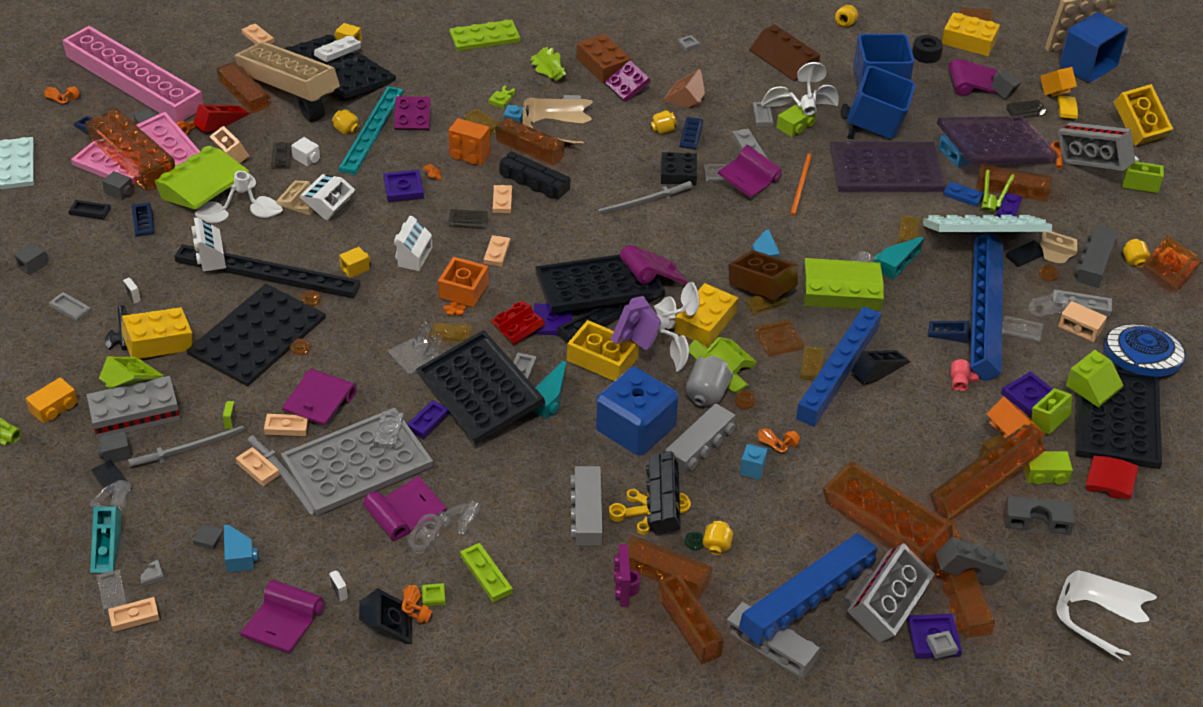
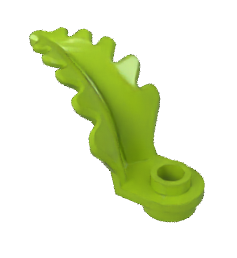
(548, 63)

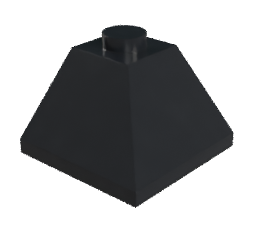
(386, 615)

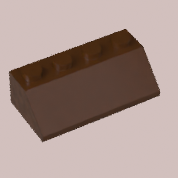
(783, 51)

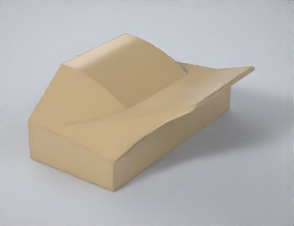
(1057, 247)

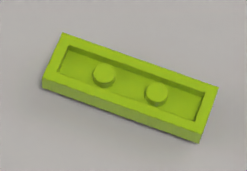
(486, 572)

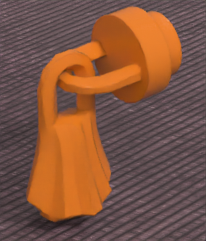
(53, 93)
(768, 437)
(411, 597)

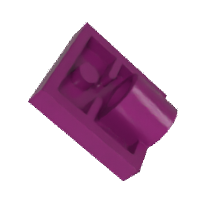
(628, 81)
(412, 113)
(626, 579)

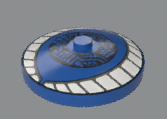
(1144, 350)

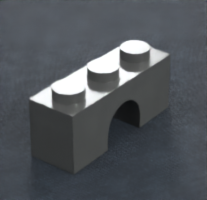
(1056, 514)
(960, 555)

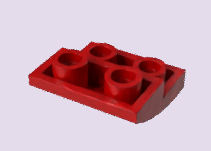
(517, 322)
(1112, 476)

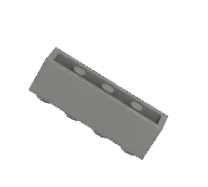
(702, 437)
(588, 505)
(784, 648)

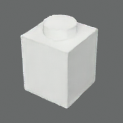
(305, 151)

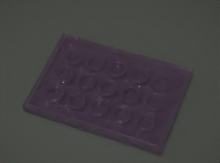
(997, 140)
(886, 166)

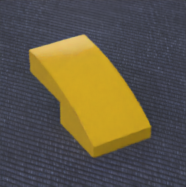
(1067, 107)

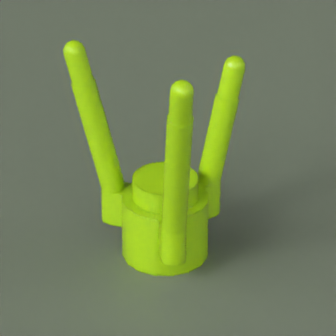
(989, 201)
(8, 433)

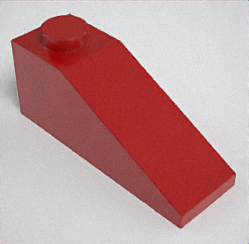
(213, 117)

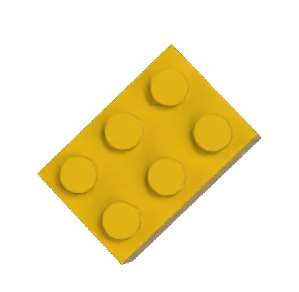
(970, 34)
(1143, 114)
(713, 315)
(156, 333)
(598, 353)

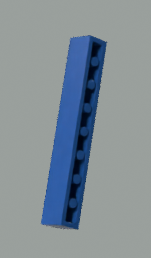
(838, 367)
(807, 589)

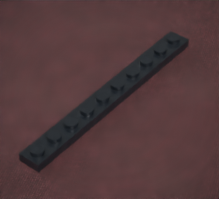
(277, 273)

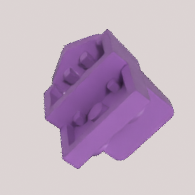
(637, 324)

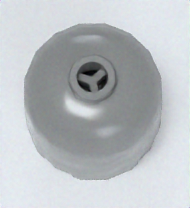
(708, 381)

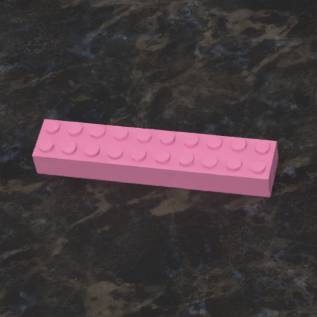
(133, 74)

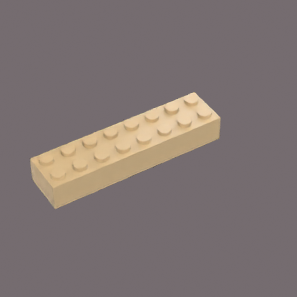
(288, 71)

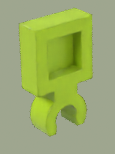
(501, 99)

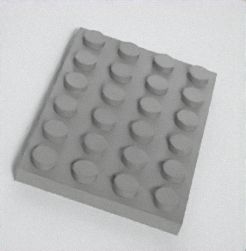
(349, 466)

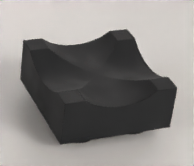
(678, 168)

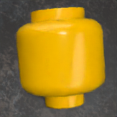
(846, 16)
(345, 122)
(663, 122)
(1136, 252)
(718, 537)

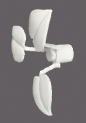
(807, 73)
(262, 207)
(666, 312)

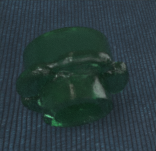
(694, 544)

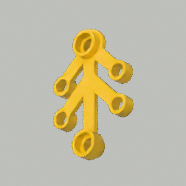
(640, 510)

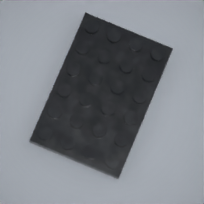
(353, 70)
(592, 284)
(256, 334)
(480, 386)
(1124, 425)

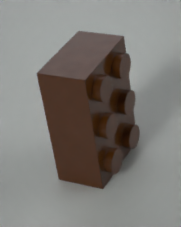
(763, 274)

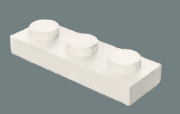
(337, 48)

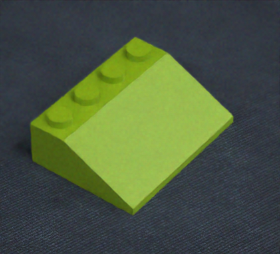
(199, 178)
(843, 284)

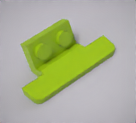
(729, 352)

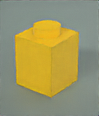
(348, 30)
(354, 262)

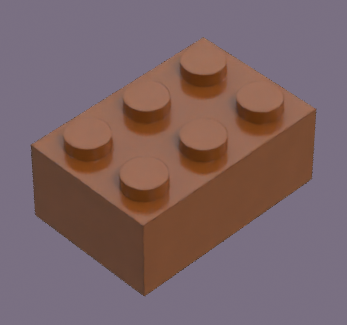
(601, 56)

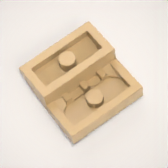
(291, 200)

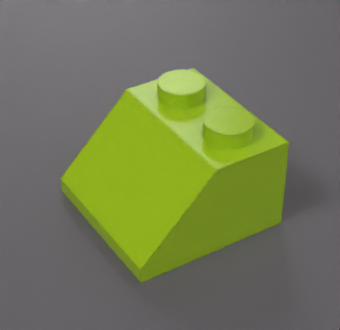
(126, 371)
(1094, 378)

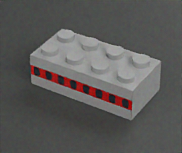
(1096, 146)
(133, 406)
(891, 593)

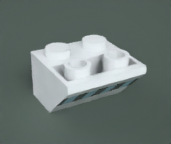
(327, 195)
(413, 244)
(208, 245)

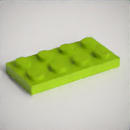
(484, 35)

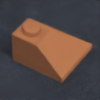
(687, 91)

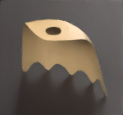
(559, 109)

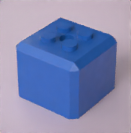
(1093, 46)
(883, 51)
(881, 102)
(636, 410)

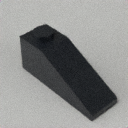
(877, 364)

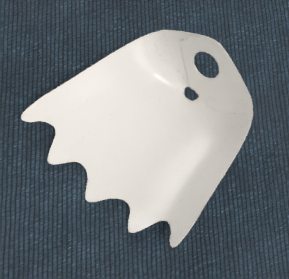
(1112, 595)

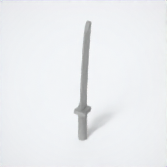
(665, 193)
(160, 455)
(285, 475)

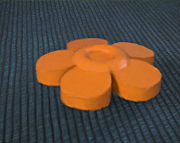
(433, 172)
(454, 308)

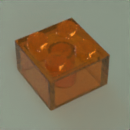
(1172, 263)

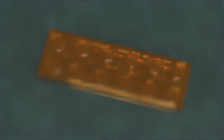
(130, 147)
(887, 512)

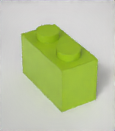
(794, 121)
(1143, 177)
(1052, 410)
(1049, 468)

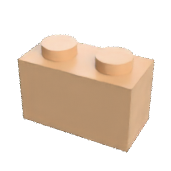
(229, 144)
(1082, 321)

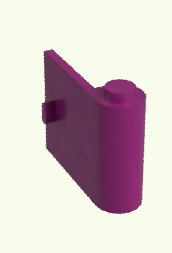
(971, 75)
(751, 172)
(647, 264)
(319, 396)
(403, 508)
(283, 616)

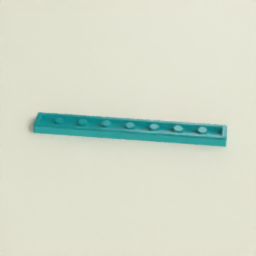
(370, 131)

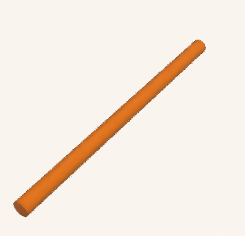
(801, 184)

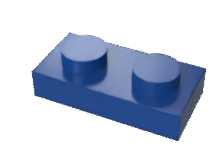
(963, 194)

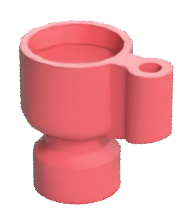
(961, 374)

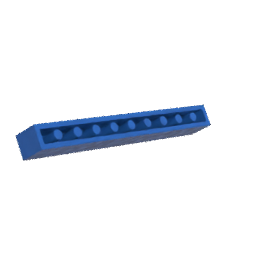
(987, 307)

